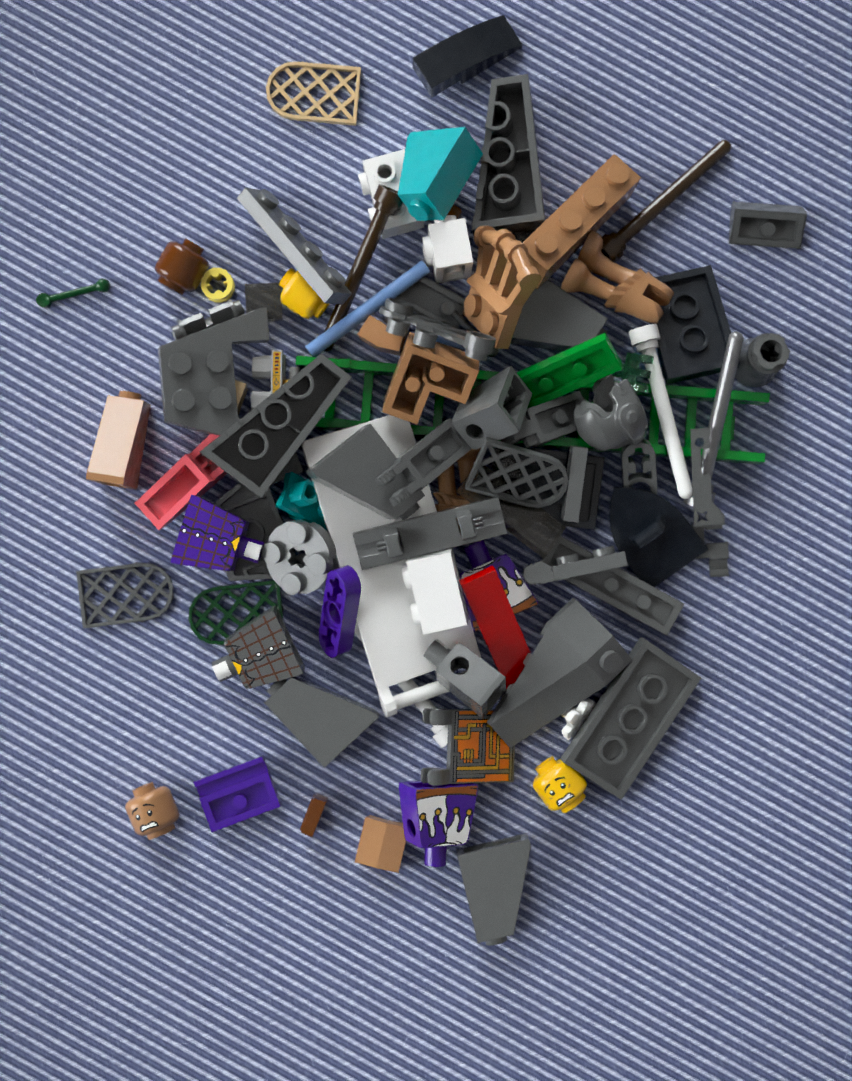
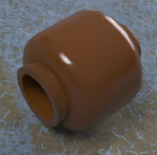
(181, 266)

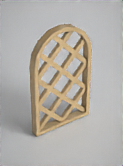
(356, 71)

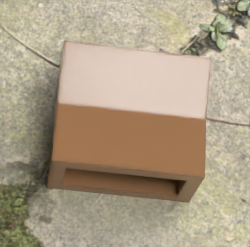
(374, 334)
(381, 844)

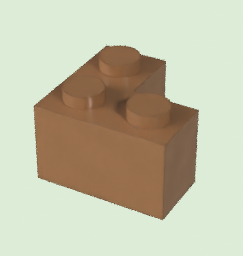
(426, 371)

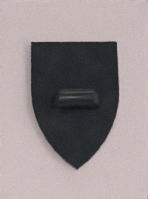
(652, 534)

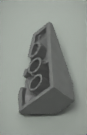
(565, 668)

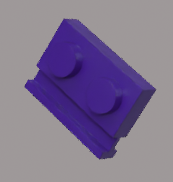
(237, 793)

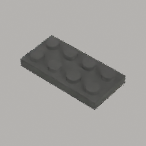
(630, 718)

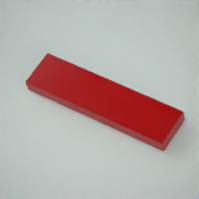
(496, 622)

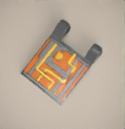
(473, 750)

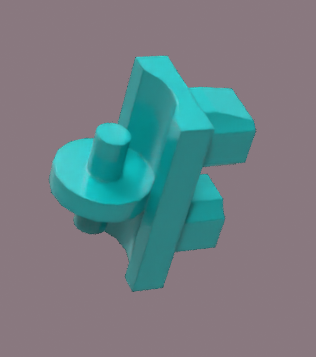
(300, 500)

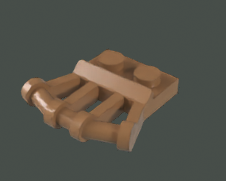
(500, 284)

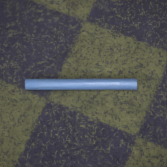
(367, 308)

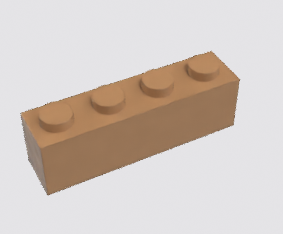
(579, 216)

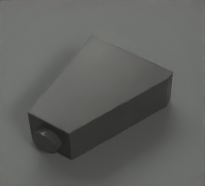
(556, 320)
(353, 471)
(319, 717)
(494, 885)

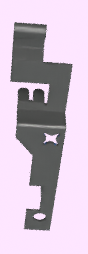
(702, 502)

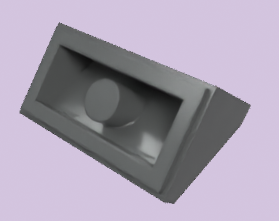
(767, 224)

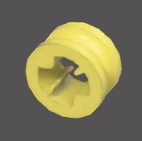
(217, 274)

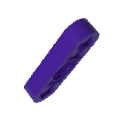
(339, 611)

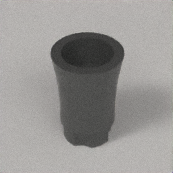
(755, 370)

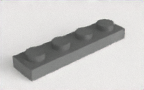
(301, 253)
(621, 590)

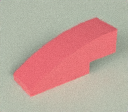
(172, 492)

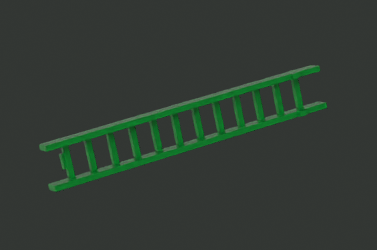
(691, 394)

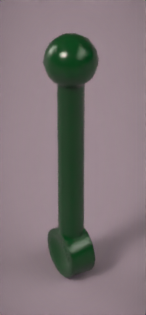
(45, 300)

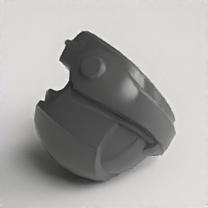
(612, 417)

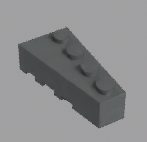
(509, 177)
(272, 432)

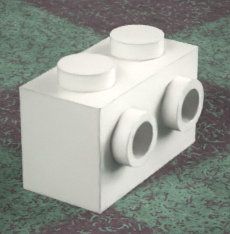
(387, 171)
(448, 249)
(436, 591)

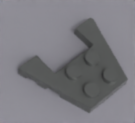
(200, 373)
(262, 520)

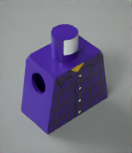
(213, 538)

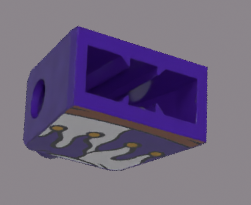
(515, 587)
(437, 817)

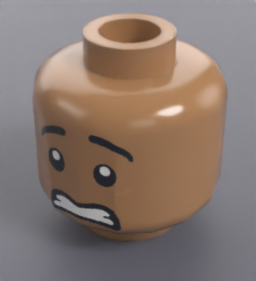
(152, 811)

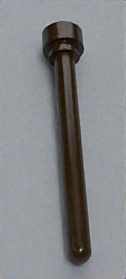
(386, 204)
(615, 242)

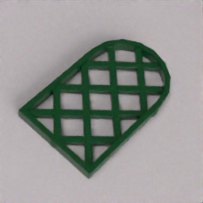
(228, 614)

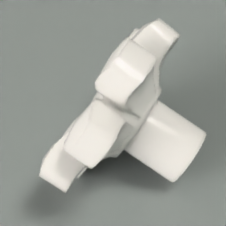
(576, 717)

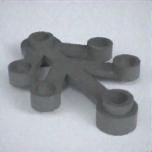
(400, 315)

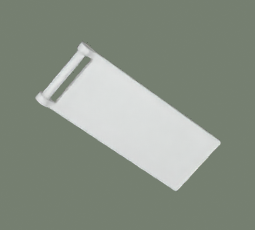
(384, 614)

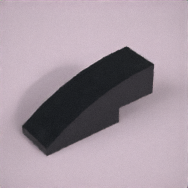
(465, 54)

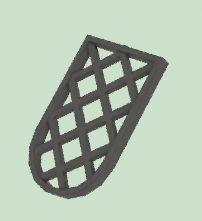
(518, 499)
(83, 599)

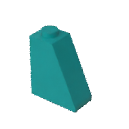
(436, 170)

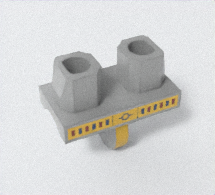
(272, 368)

